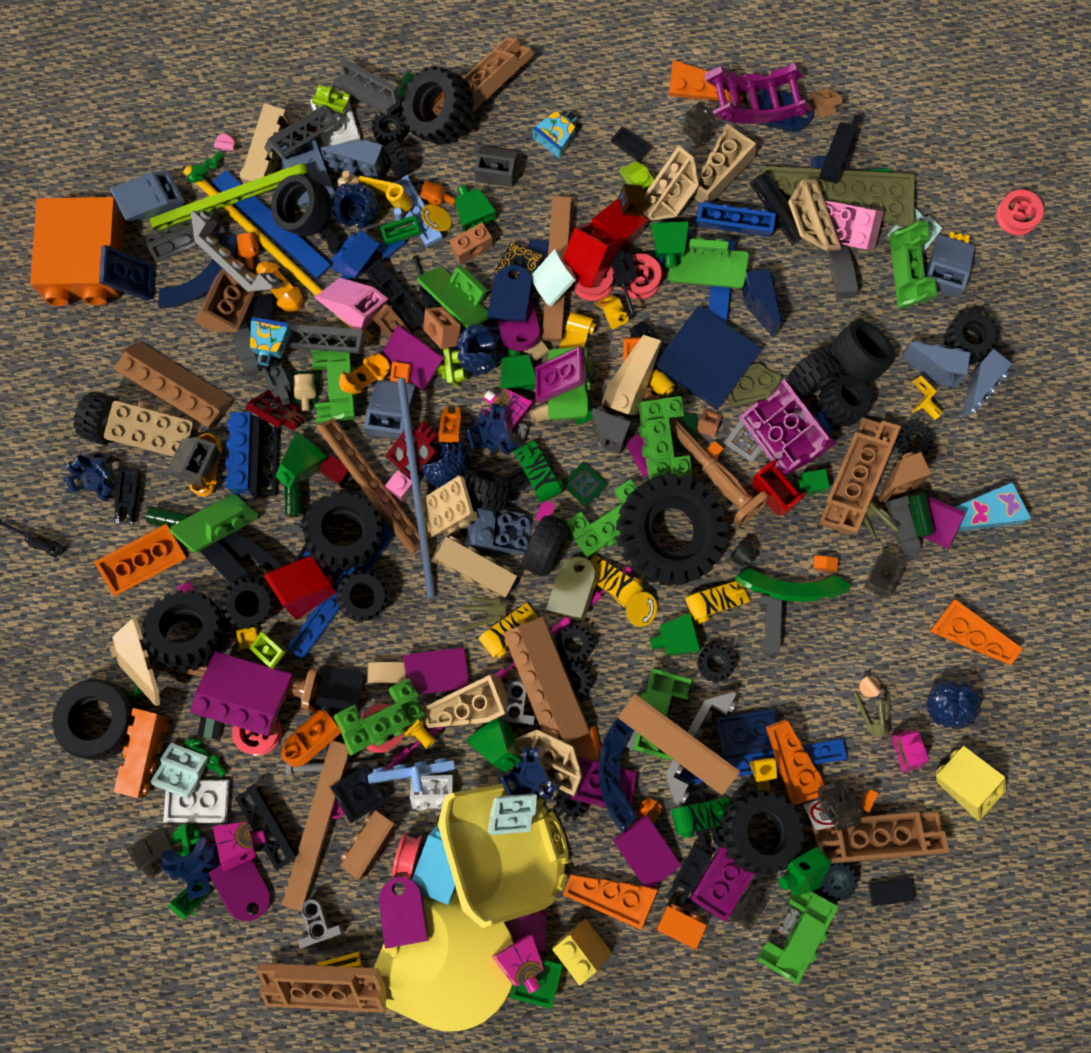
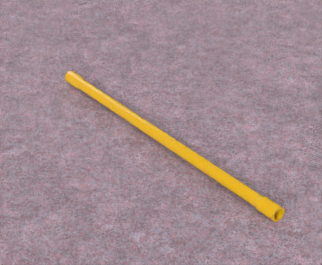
(267, 244)

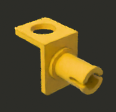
(613, 311)
(926, 402)
(420, 733)
(763, 772)

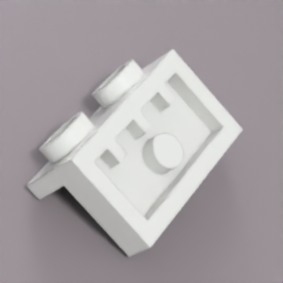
(433, 793)

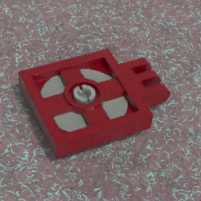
(274, 412)
(423, 447)

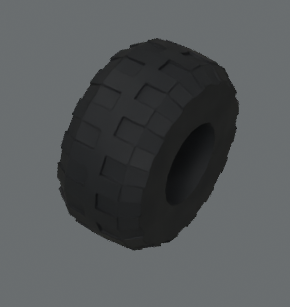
(545, 545)

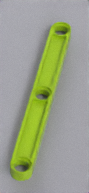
(226, 197)

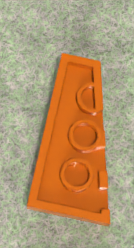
(691, 83)
(971, 631)
(794, 764)
(617, 899)

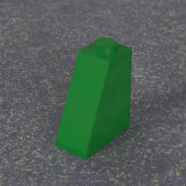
(299, 461)
(496, 744)

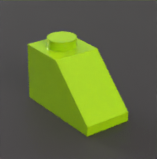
(637, 175)
(268, 649)

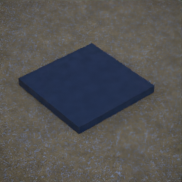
(707, 357)

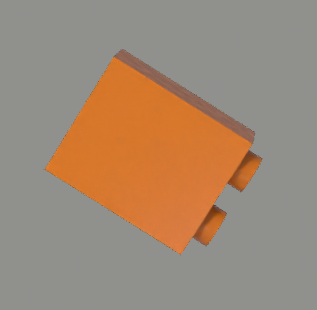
(69, 248)

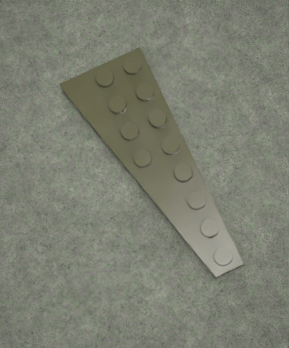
(873, 190)

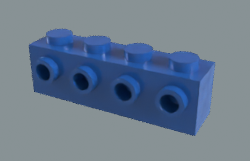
(734, 219)
(239, 452)

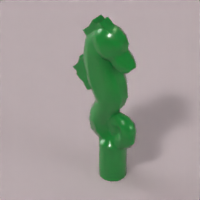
(197, 171)
(213, 761)

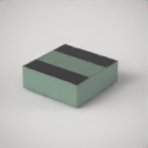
(209, 728)

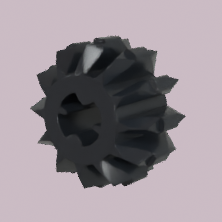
(564, 806)

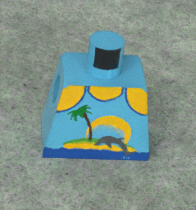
(556, 132)
(268, 339)

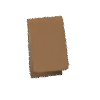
(826, 101)
(388, 321)

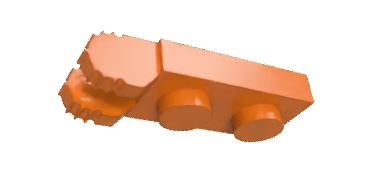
(450, 425)

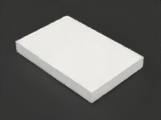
(344, 132)
(206, 805)

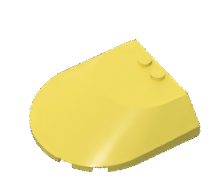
(501, 873)
(452, 976)

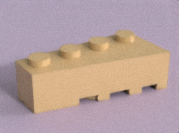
(259, 161)
(724, 163)
(474, 567)

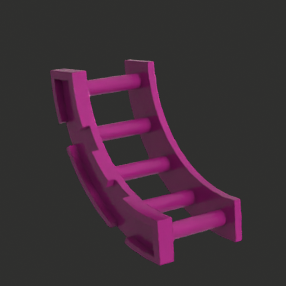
(728, 80)

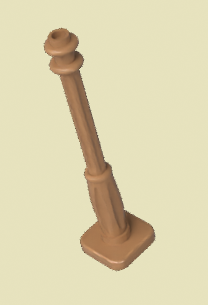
(721, 477)
(305, 689)

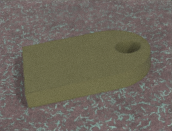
(573, 589)

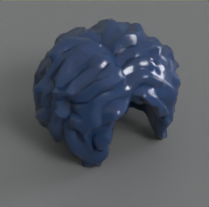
(355, 205)
(477, 349)
(447, 464)
(953, 704)

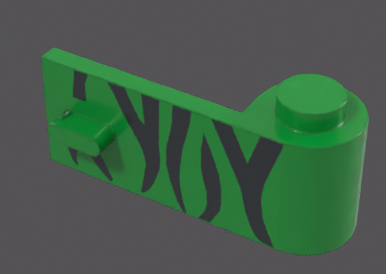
(538, 472)
(698, 816)

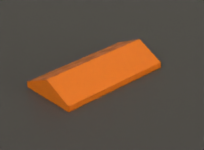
(140, 559)

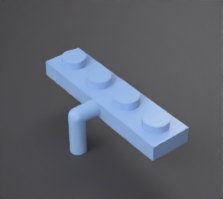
(429, 236)
(415, 772)

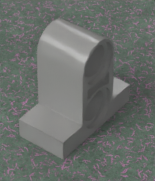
(518, 702)
(312, 920)

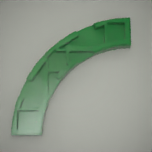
(791, 591)

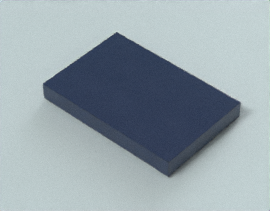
(126, 273)
(745, 733)

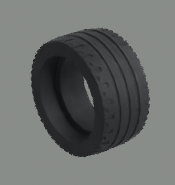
(285, 199)
(863, 351)

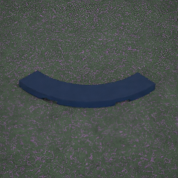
(198, 286)
(610, 776)

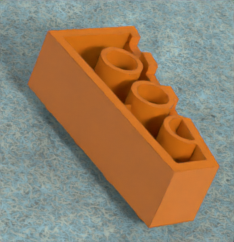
(141, 753)

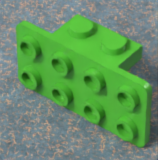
(710, 265)
(457, 293)
(574, 402)
(213, 523)

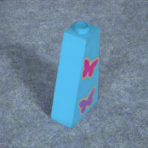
(994, 509)

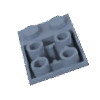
(308, 155)
(357, 157)
(147, 196)
(950, 265)
(938, 363)
(984, 381)
(384, 410)
(499, 531)

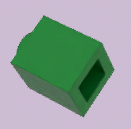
(813, 482)

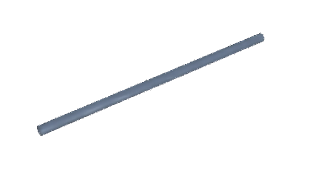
(416, 487)

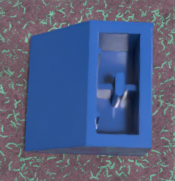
(354, 254)

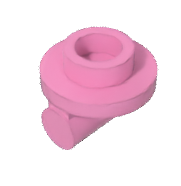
(225, 142)

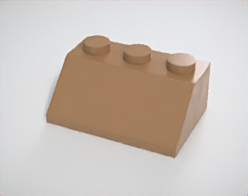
(224, 304)
(905, 476)
(368, 844)

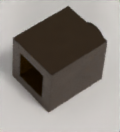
(631, 199)

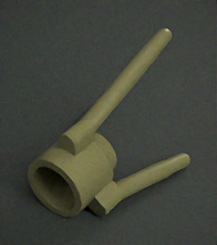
(873, 509)
(495, 609)
(880, 726)

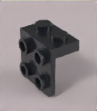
(339, 689)

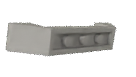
(203, 226)
(720, 704)

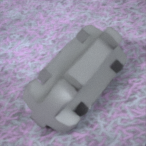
(520, 432)
(789, 920)

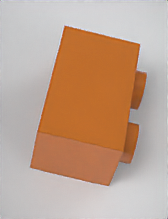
(680, 926)

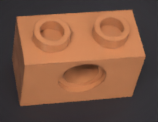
(471, 243)
(441, 327)

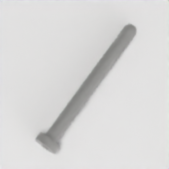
(318, 766)

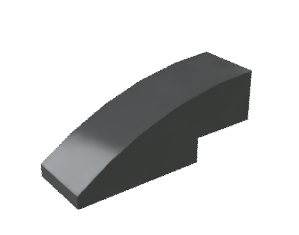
(842, 273)

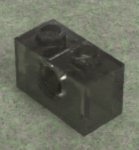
(699, 124)
(885, 562)
(840, 805)

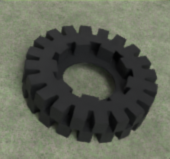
(637, 536)

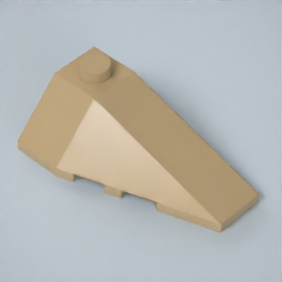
(473, 704)

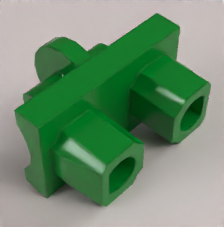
(188, 836)

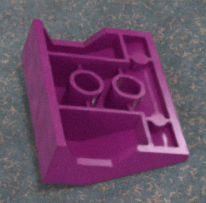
(787, 429)
(241, 693)

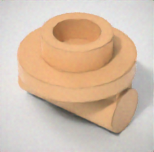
(869, 686)

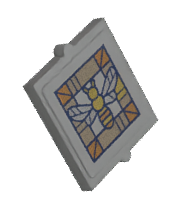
(743, 442)

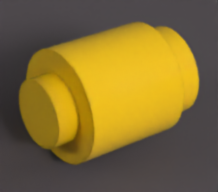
(661, 384)

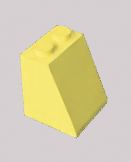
(971, 782)
(582, 951)

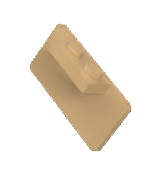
(146, 427)
(448, 509)

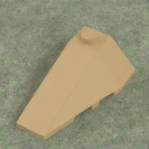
(632, 378)
(134, 660)

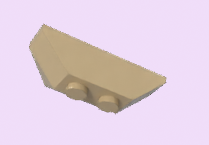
(671, 187)
(812, 216)
(559, 759)

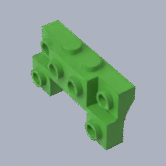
(908, 265)
(341, 403)
(657, 437)
(603, 531)
(658, 694)
(375, 729)
(804, 938)

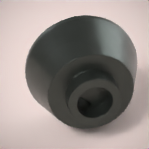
(744, 554)

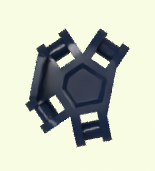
(494, 432)
(93, 477)
(530, 775)
(192, 867)

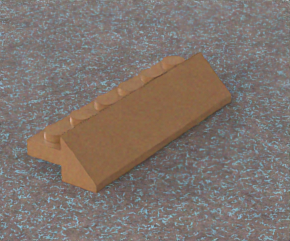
(493, 71)
(173, 384)
(859, 476)
(546, 680)
(678, 744)
(884, 838)
(323, 987)

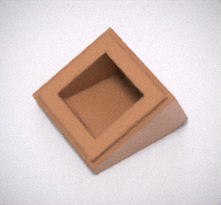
(709, 422)

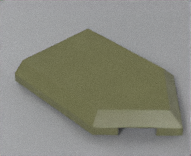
(754, 386)

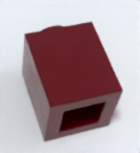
(335, 471)

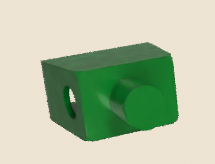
(473, 208)
(669, 241)
(517, 372)
(676, 637)
(805, 872)

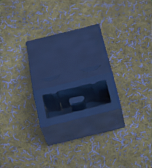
(762, 300)

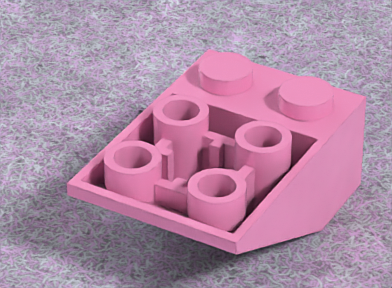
(855, 224)
(352, 302)

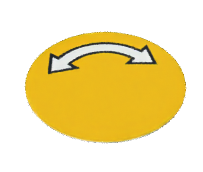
(436, 217)
(641, 609)

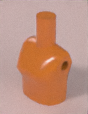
(435, 193)
(247, 248)

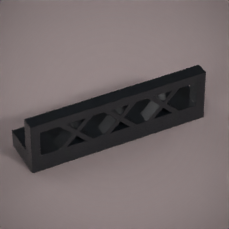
(839, 151)
(776, 203)
(256, 461)
(273, 825)

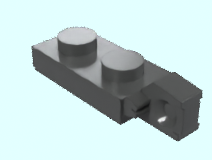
(278, 382)

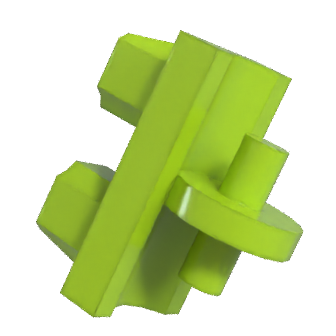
(331, 98)
(449, 368)

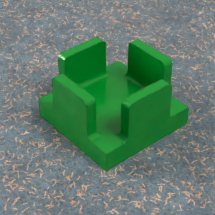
(548, 981)

